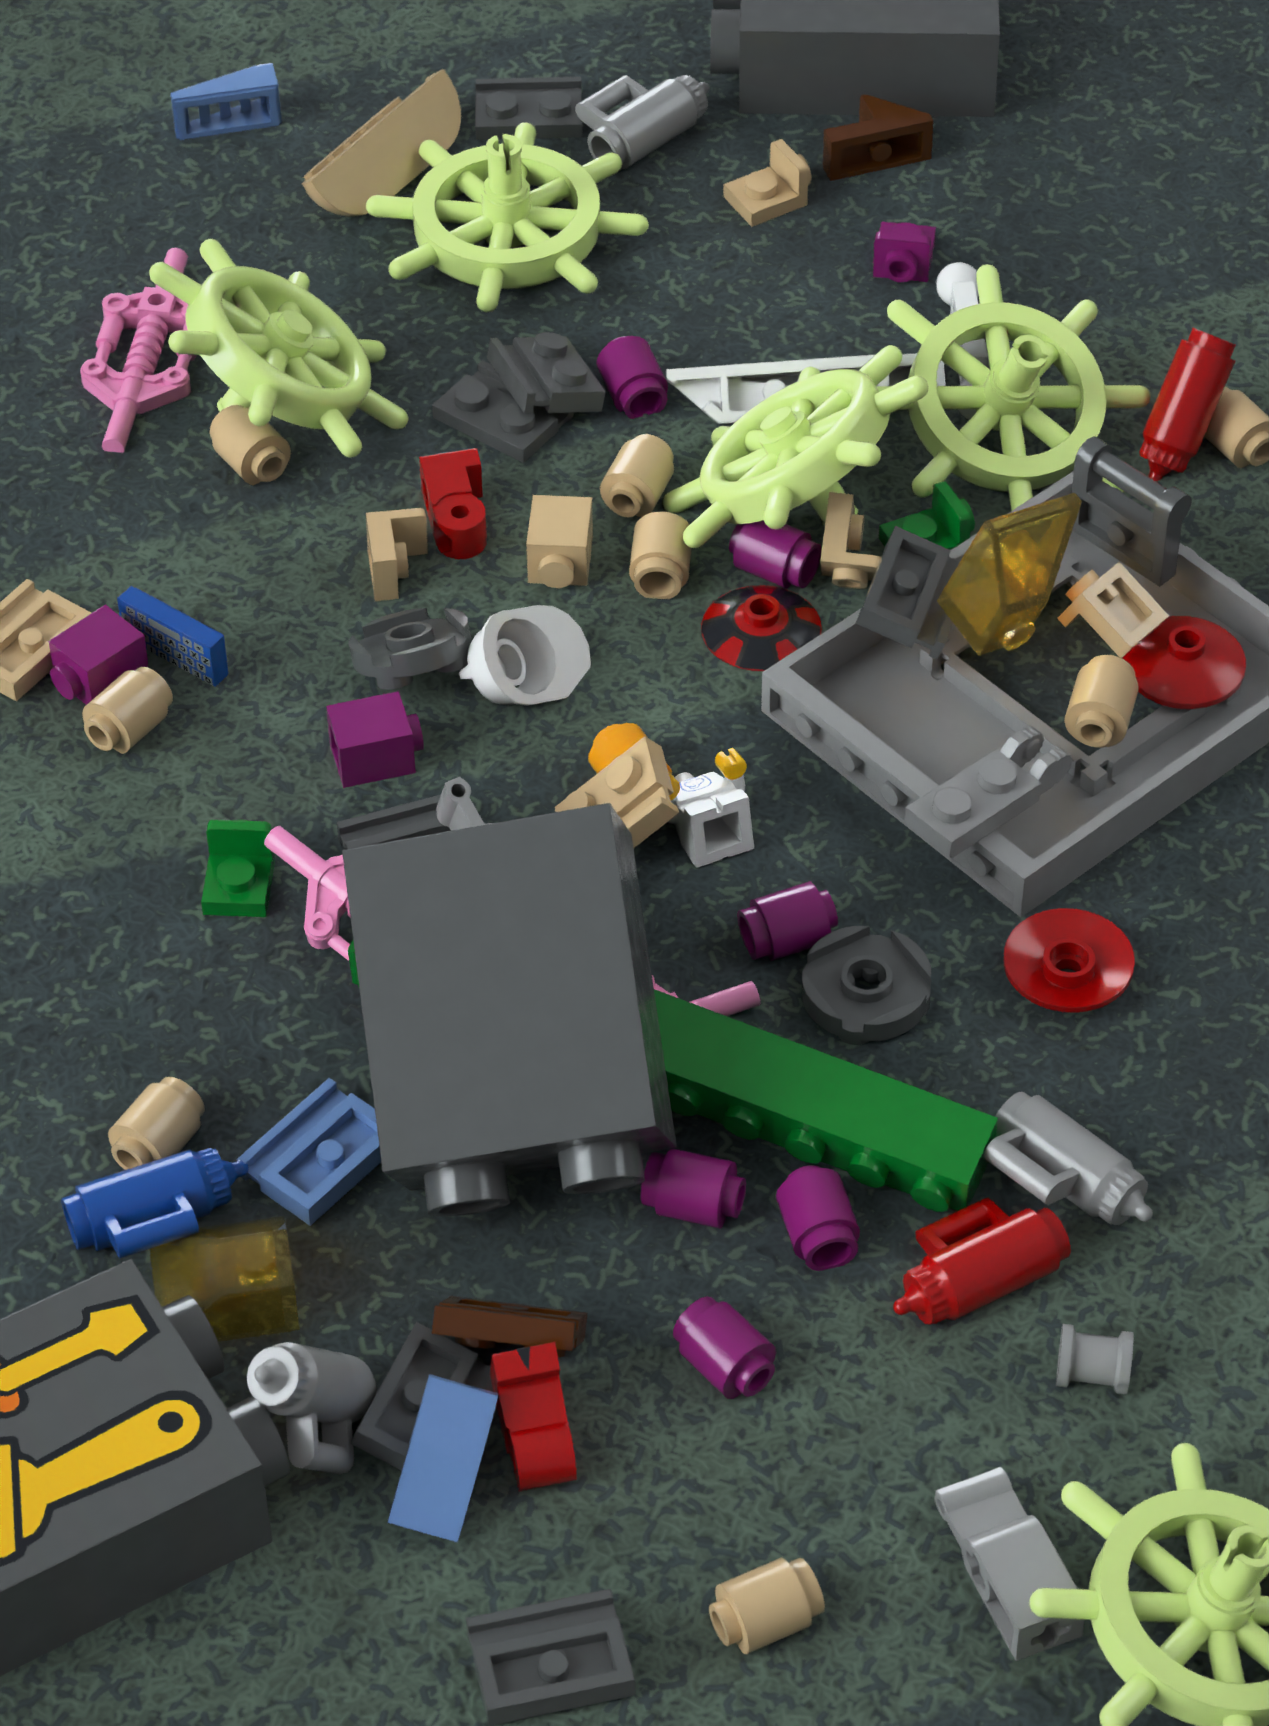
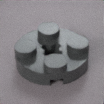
(411, 645)
(859, 1013)

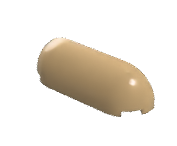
(386, 149)

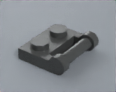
(1122, 526)

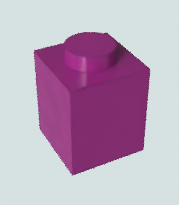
(95, 654)
(373, 739)

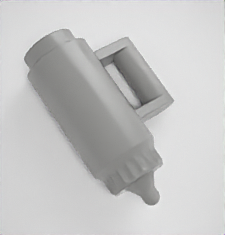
(644, 122)
(1063, 1159)
(313, 1388)

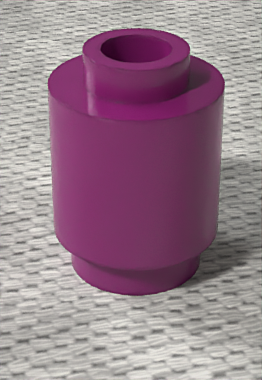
(633, 376)
(776, 555)
(786, 921)
(693, 1187)
(818, 1217)
(725, 1348)

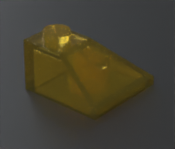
(1009, 574)
(234, 1274)

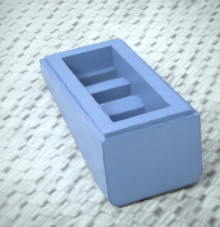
(241, 86)

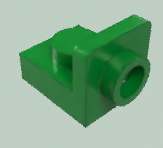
(944, 524)
(238, 869)

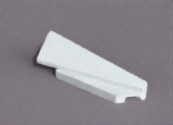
(733, 390)

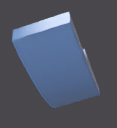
(443, 1458)

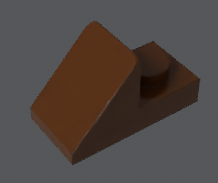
(882, 139)

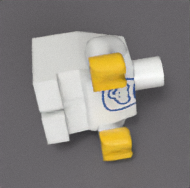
(713, 811)

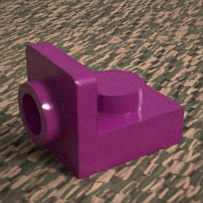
(903, 251)

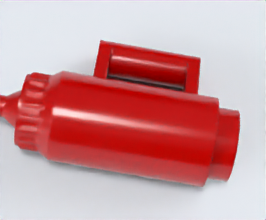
(1186, 402)
(979, 1259)

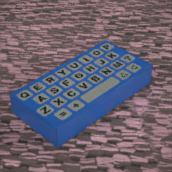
(176, 636)

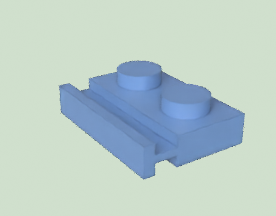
(316, 1152)

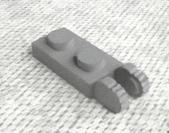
(987, 793)

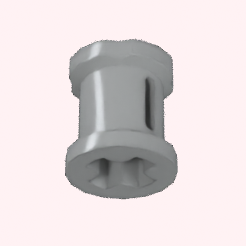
(1095, 1359)

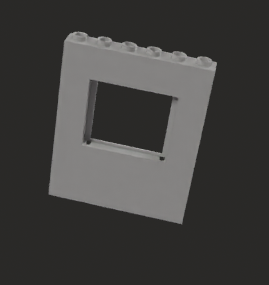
(908, 726)

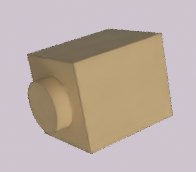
(559, 540)

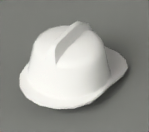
(527, 648)

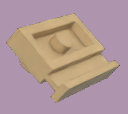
(26, 626)
(636, 788)

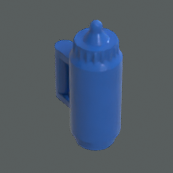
(150, 1202)

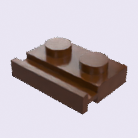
(486, 1322)

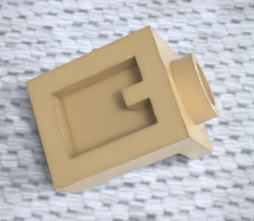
(773, 189)
(841, 534)
(389, 541)
(1114, 608)

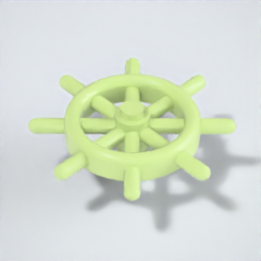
(506, 215)
(277, 348)
(1007, 392)
(795, 447)
(1211, 1607)

